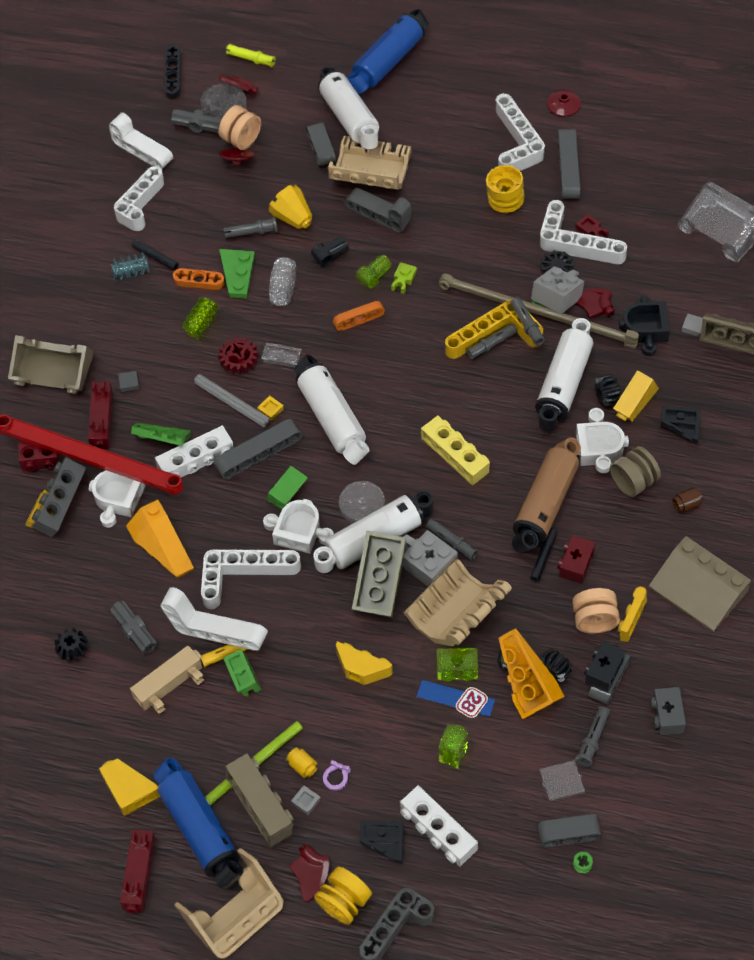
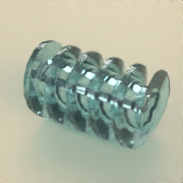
(129, 266)

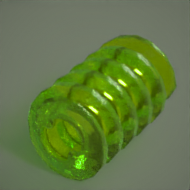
(200, 317)

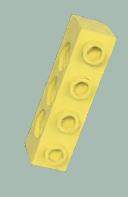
(471, 471)

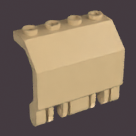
(371, 166)
(454, 605)

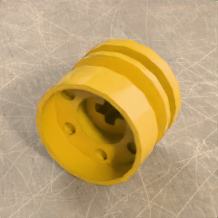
(505, 188)
(345, 892)

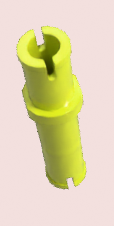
(256, 57)

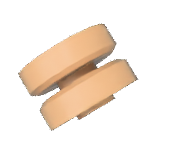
(239, 127)
(596, 610)

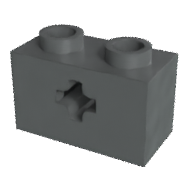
(670, 700)

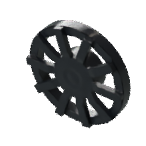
(557, 262)

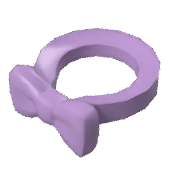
(334, 765)

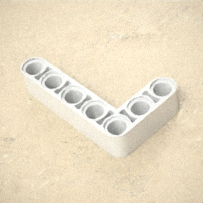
(530, 146)
(578, 243)
(243, 567)
(210, 626)

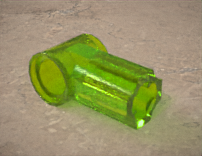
(371, 274)

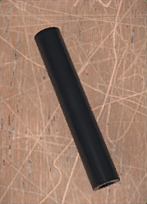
(155, 254)
(543, 555)

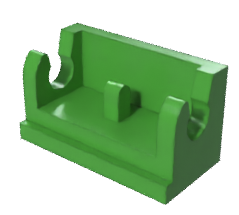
(286, 487)
(242, 672)

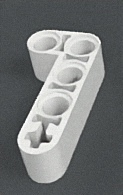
(137, 143)
(129, 206)

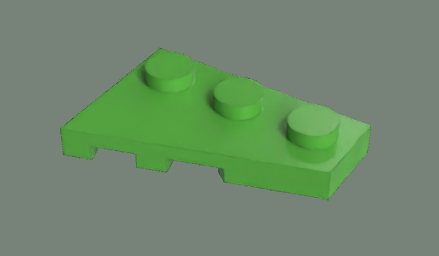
(237, 271)
(161, 433)

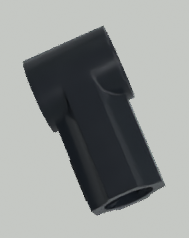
(325, 253)

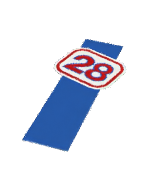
(467, 702)

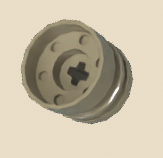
(635, 471)

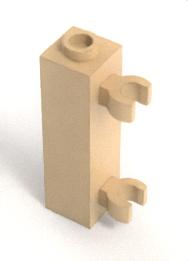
(167, 678)

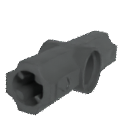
(196, 120)
(133, 627)

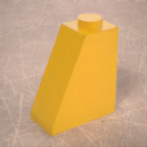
(635, 396)
(128, 786)

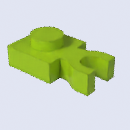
(403, 275)

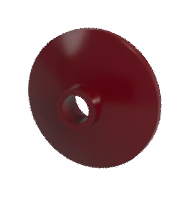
(563, 103)
(236, 155)

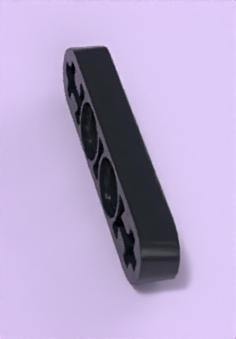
(175, 71)

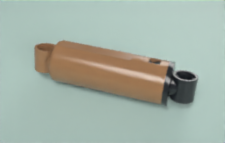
(546, 495)

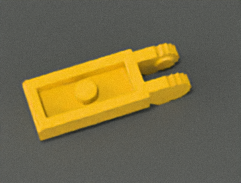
(632, 614)

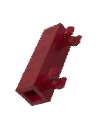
(100, 415)
(137, 871)

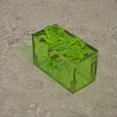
(464, 657)
(453, 745)

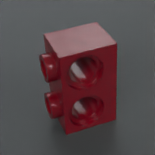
(39, 457)

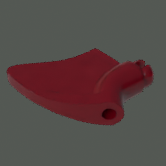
(240, 82)
(596, 301)
(311, 871)

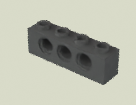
(42, 519)

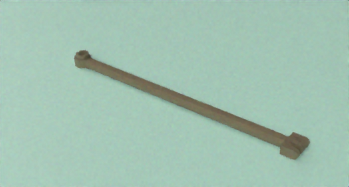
(629, 338)

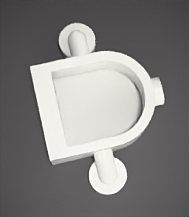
(600, 441)
(115, 496)
(297, 526)

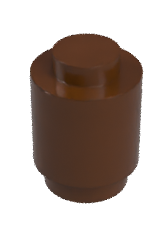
(687, 499)

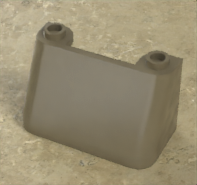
(49, 364)

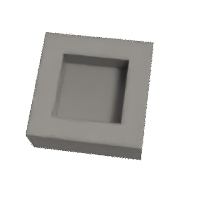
(692, 325)
(305, 800)

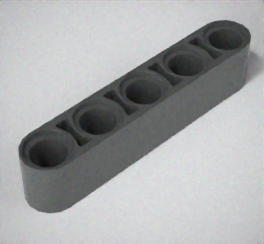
(568, 163)
(258, 449)

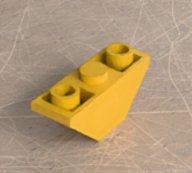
(361, 665)

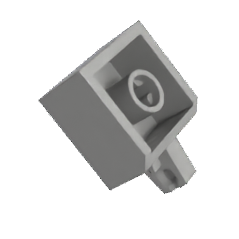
(558, 289)
(427, 557)

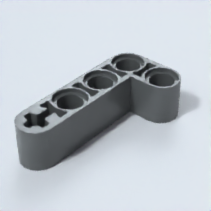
(390, 215)
(391, 928)

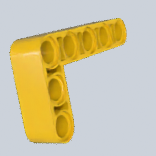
(484, 327)

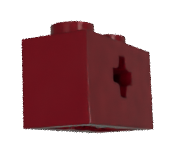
(582, 551)

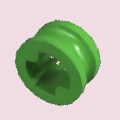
(582, 855)

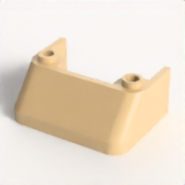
(241, 915)

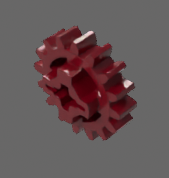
(238, 355)

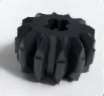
(607, 390)
(64, 643)
(556, 664)

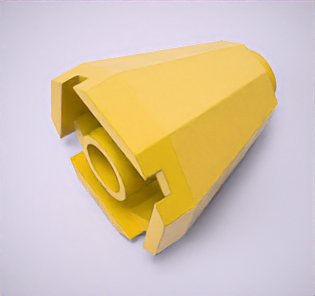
(291, 207)

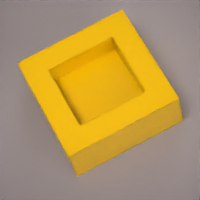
(270, 408)

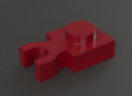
(591, 226)

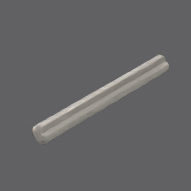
(232, 400)

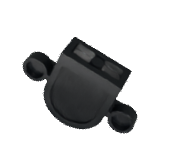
(649, 321)

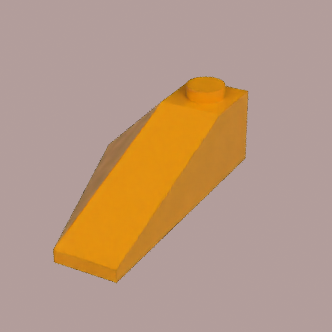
(155, 534)
(530, 679)

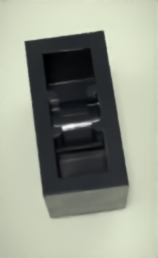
(600, 676)

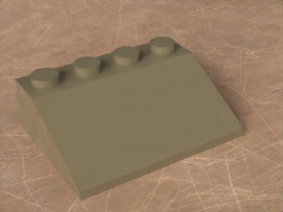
(700, 584)

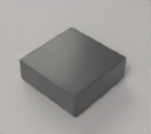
(128, 381)

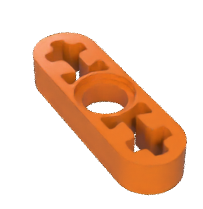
(192, 274)
(367, 313)

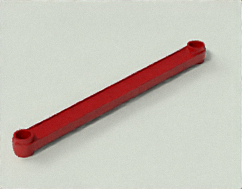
(91, 455)

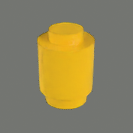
(302, 762)

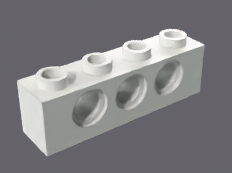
(199, 446)
(420, 800)

